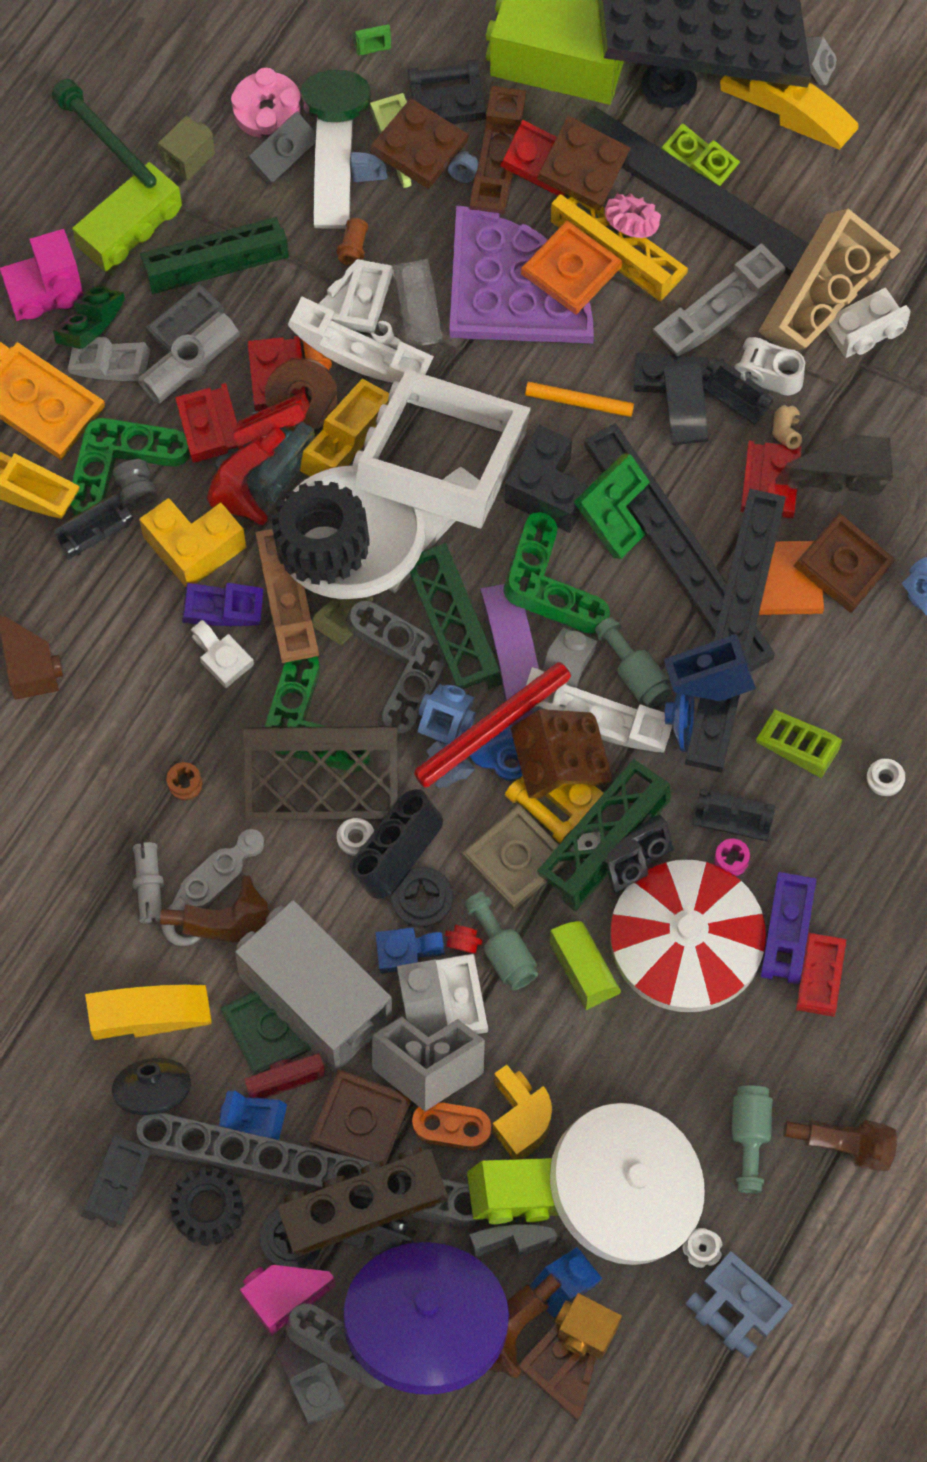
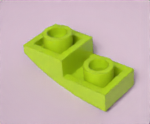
(707, 159)

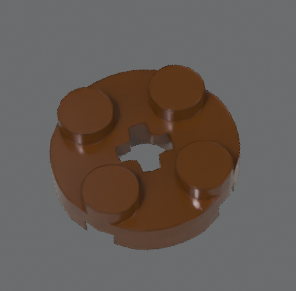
(308, 373)

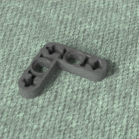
(410, 655)
(309, 1341)

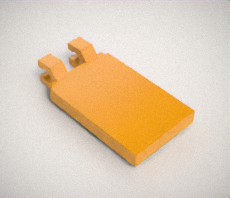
(43, 401)

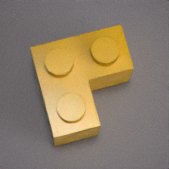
(193, 548)

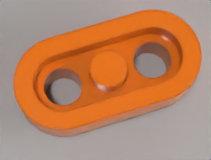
(452, 1121)

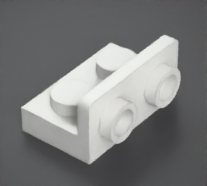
(868, 322)

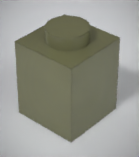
(187, 147)

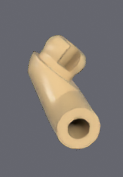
(783, 420)

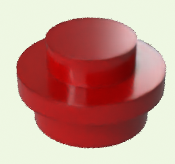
(463, 939)

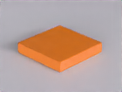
(571, 267)
(788, 588)

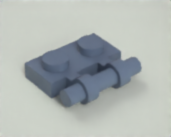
(745, 1294)

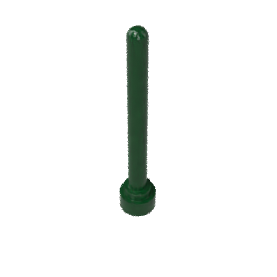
(70, 97)

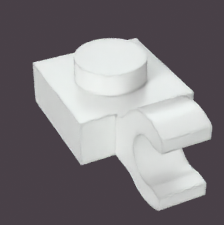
(223, 657)

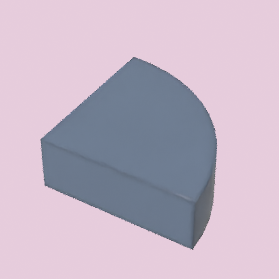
(367, 167)

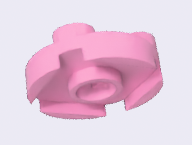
(261, 87)

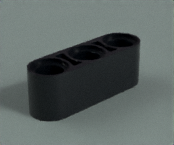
(396, 844)

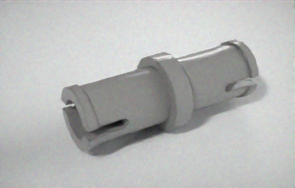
(148, 882)

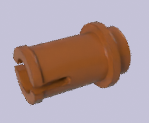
(352, 242)

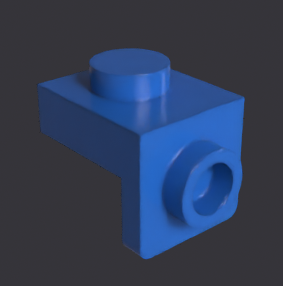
(253, 1115)
(575, 1275)

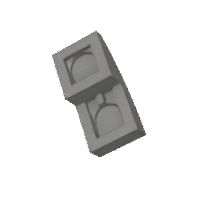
(109, 360)

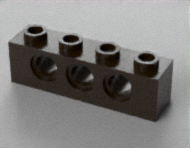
(425, 1192)

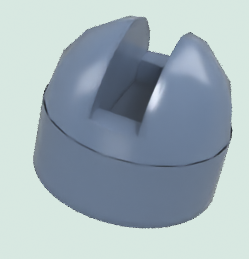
(459, 173)

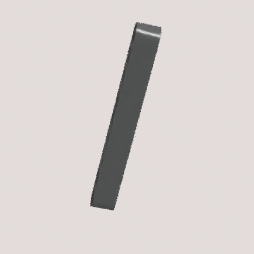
(288, 1172)

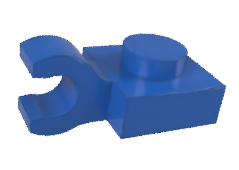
(403, 948)

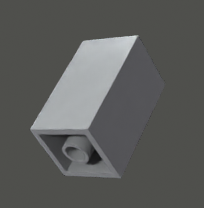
(313, 985)

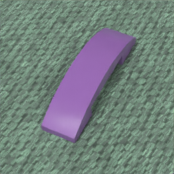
(511, 641)

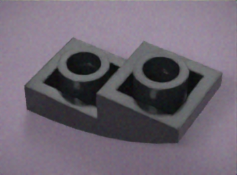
(685, 404)
(641, 846)

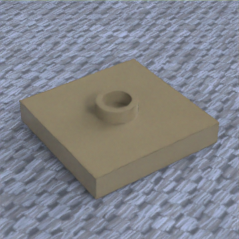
(511, 855)

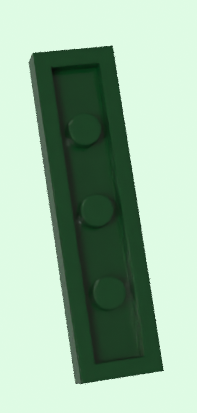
(215, 260)
(466, 619)
(594, 869)

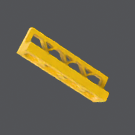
(635, 266)

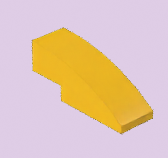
(344, 429)
(34, 487)
(147, 1010)

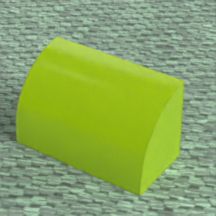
(583, 964)

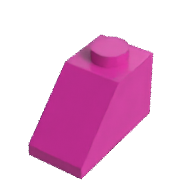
(280, 1289)

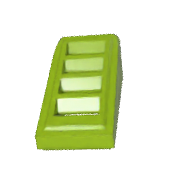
(805, 760)

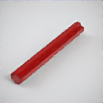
(492, 724)

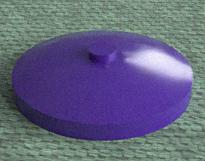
(426, 1318)

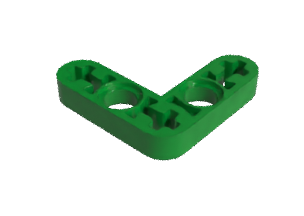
(108, 451)
(540, 587)
(308, 679)

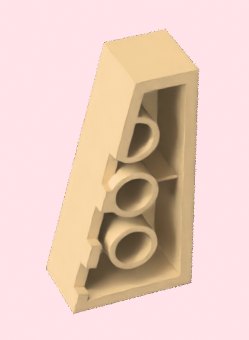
(827, 277)

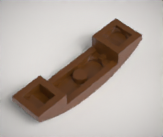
(503, 118)

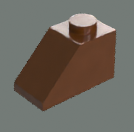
(28, 661)

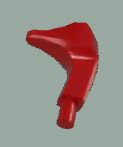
(230, 480)

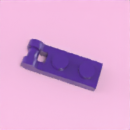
(788, 926)

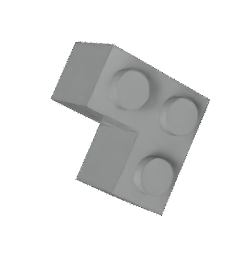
(427, 1066)

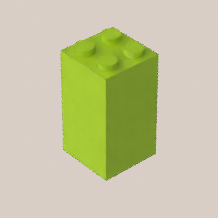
(552, 47)

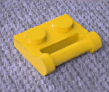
(572, 799)

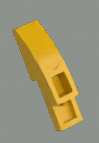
(800, 108)

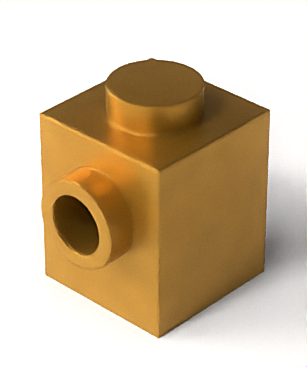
(587, 1326)

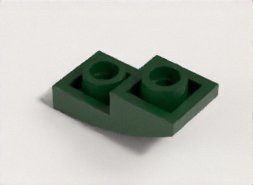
(92, 317)

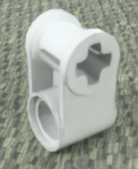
(767, 366)

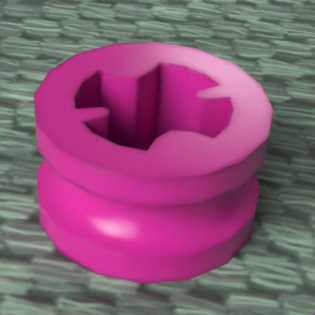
(726, 848)

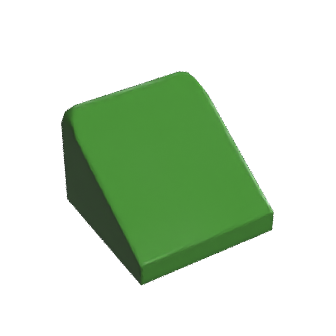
(372, 39)

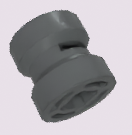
(134, 482)

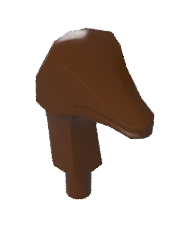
(227, 924)
(868, 1144)
(523, 1308)

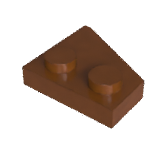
(560, 1372)

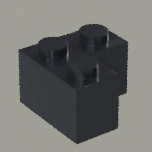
(539, 479)

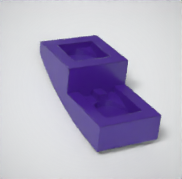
(222, 606)

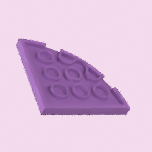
(491, 294)

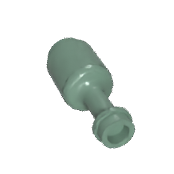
(637, 668)
(505, 947)
(751, 1128)

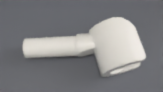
(387, 339)

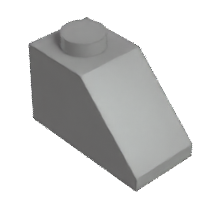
(422, 996)

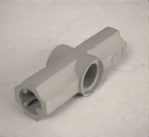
(174, 371)

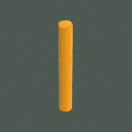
(579, 399)

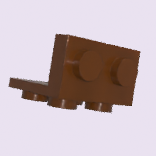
(560, 750)

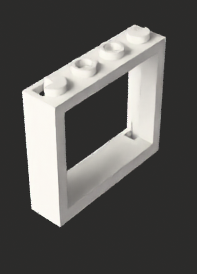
(430, 492)

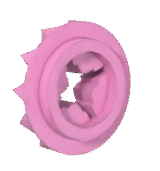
(639, 222)

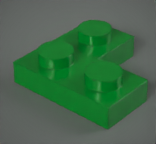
(606, 502)

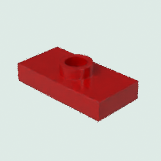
(821, 974)

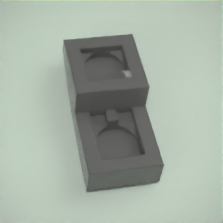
(525, 1239)

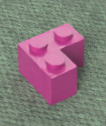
(43, 281)

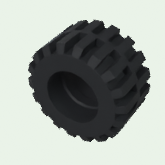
(316, 508)

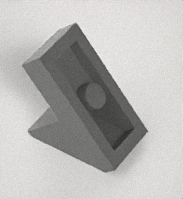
(310, 1382)

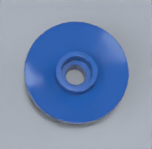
(681, 716)

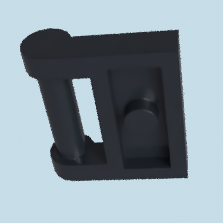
(452, 103)

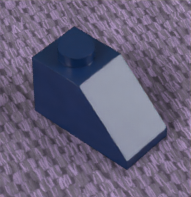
(711, 670)

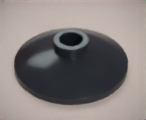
(151, 1086)

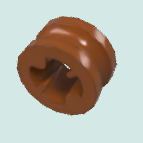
(195, 782)

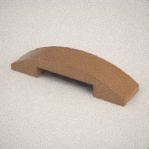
(287, 604)

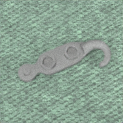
(212, 879)

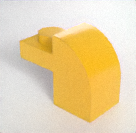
(528, 1122)

